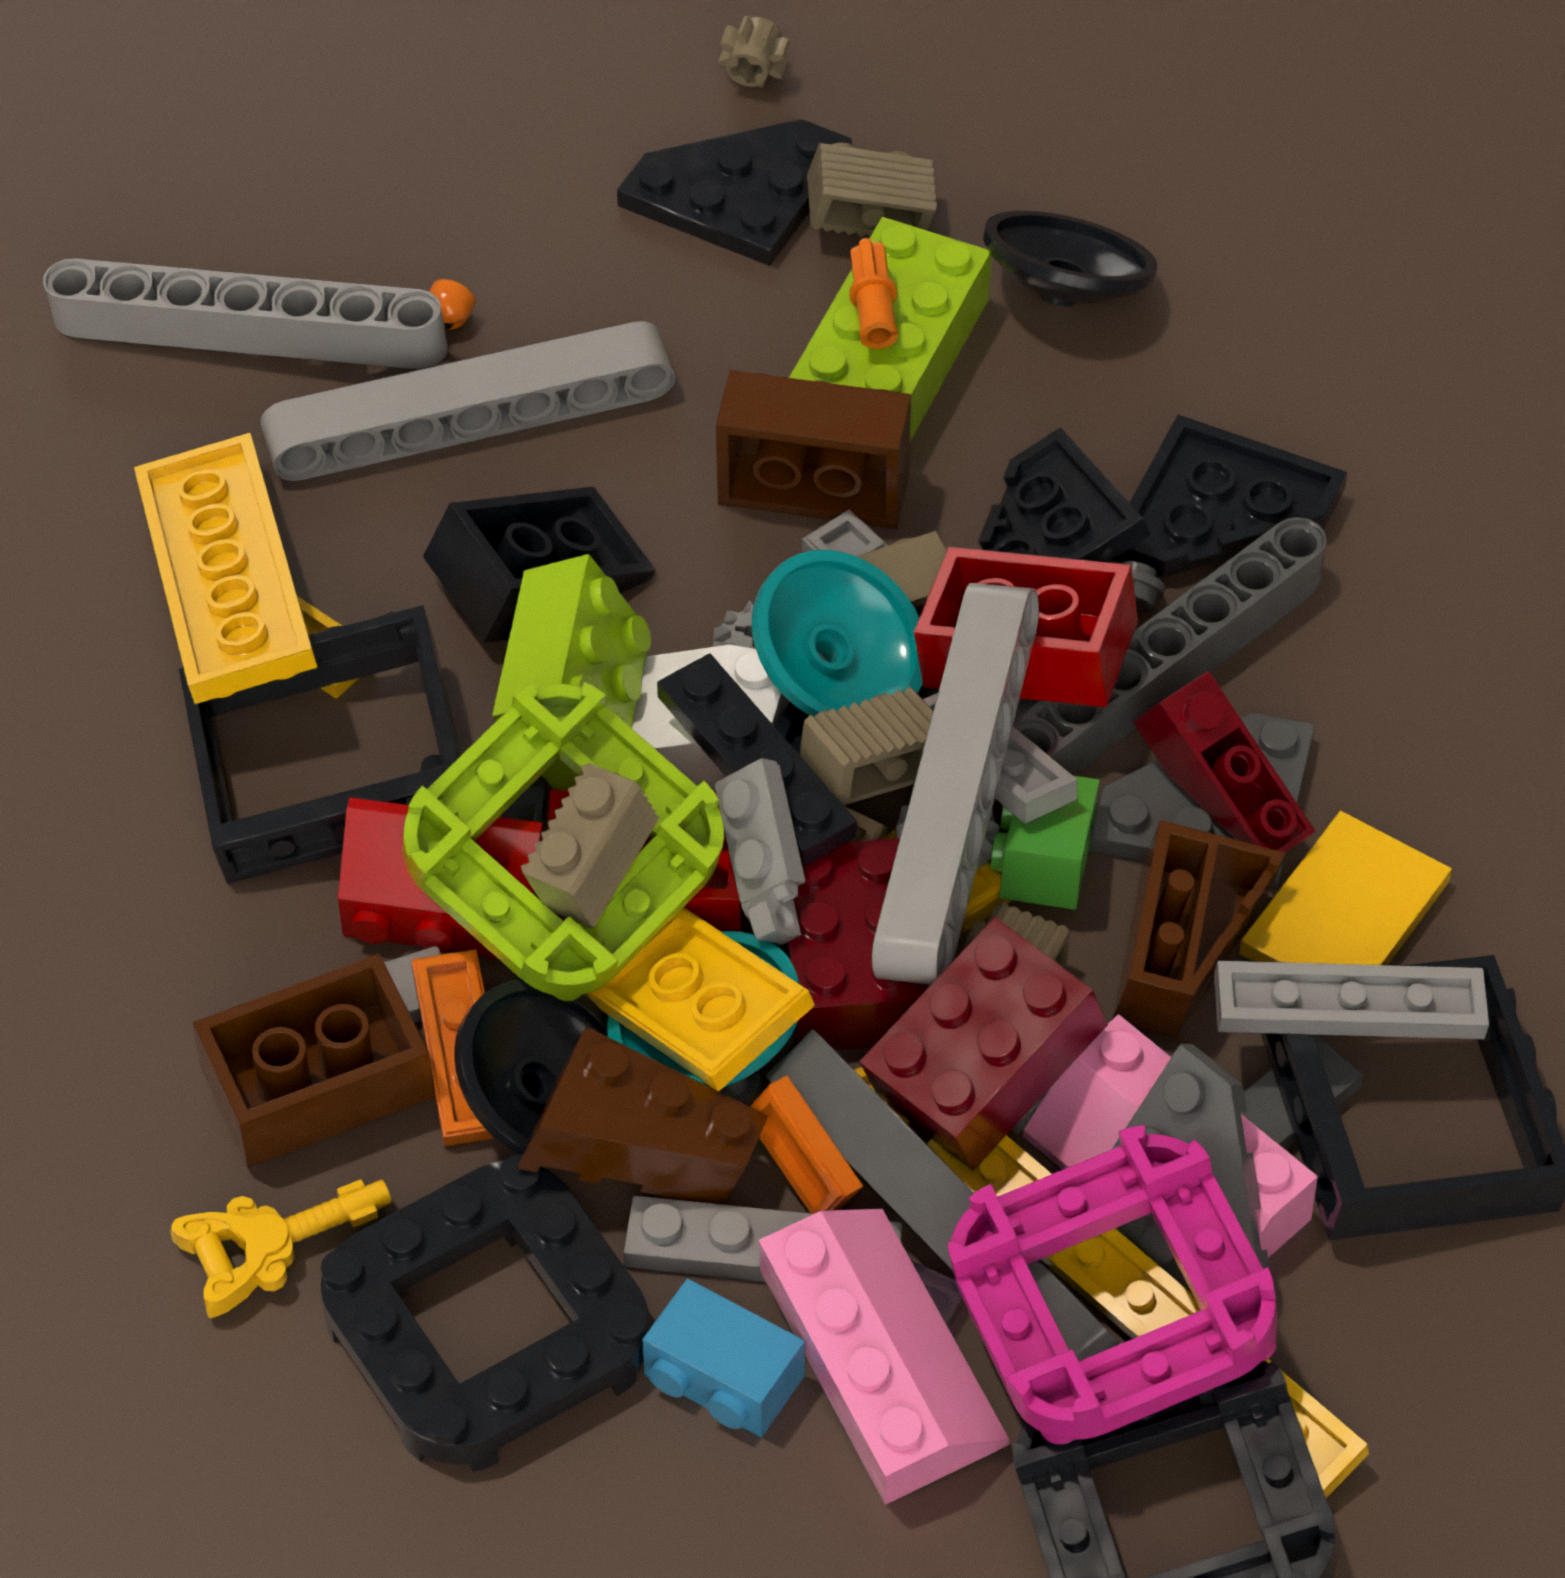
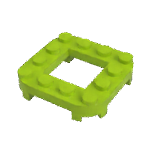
(502, 912)

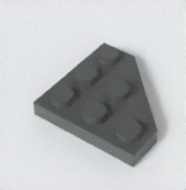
(1138, 801)
(1201, 1104)

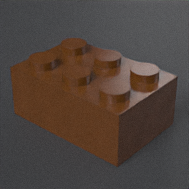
(813, 448)
(313, 1060)

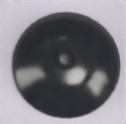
(1068, 257)
(517, 1041)

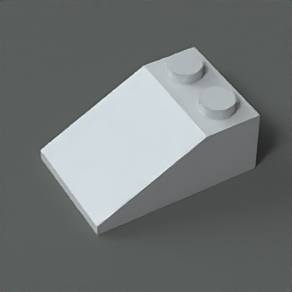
(664, 731)

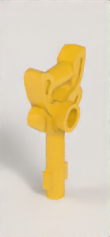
(265, 1239)

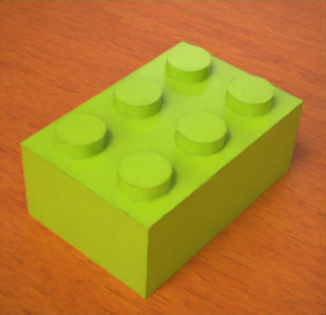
(574, 631)

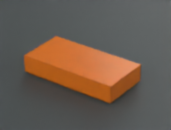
(804, 1149)

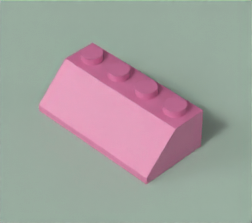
(1102, 1095)
(879, 1348)

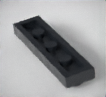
(738, 734)

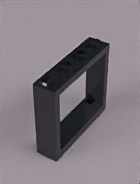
(317, 826)
(1358, 1211)

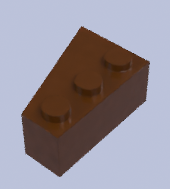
(1188, 915)
(642, 1125)

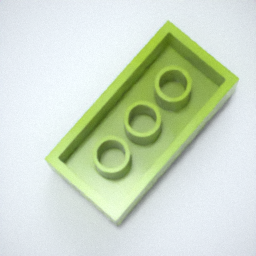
(937, 304)

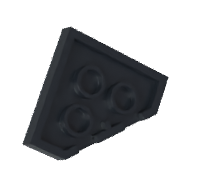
(733, 188)
(1220, 493)
(1061, 507)

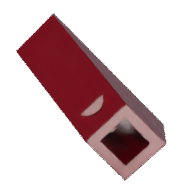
(1222, 766)

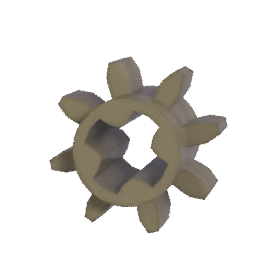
(753, 51)

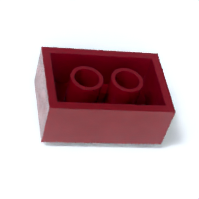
(833, 955)
(984, 1043)

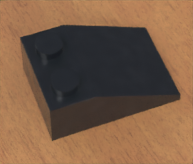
(491, 541)

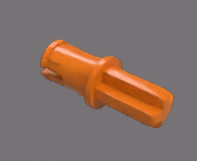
(873, 294)

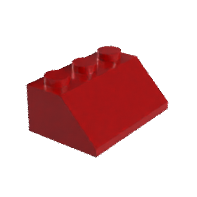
(383, 901)

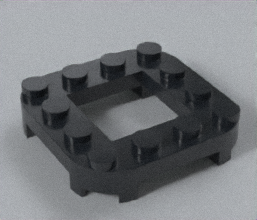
(524, 1390)
(1270, 1458)

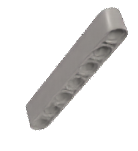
(246, 313)
(466, 400)
(956, 784)

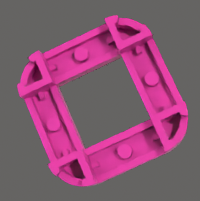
(1147, 1373)

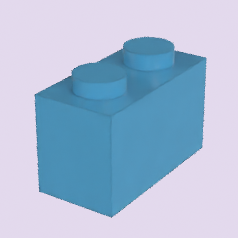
(723, 1358)

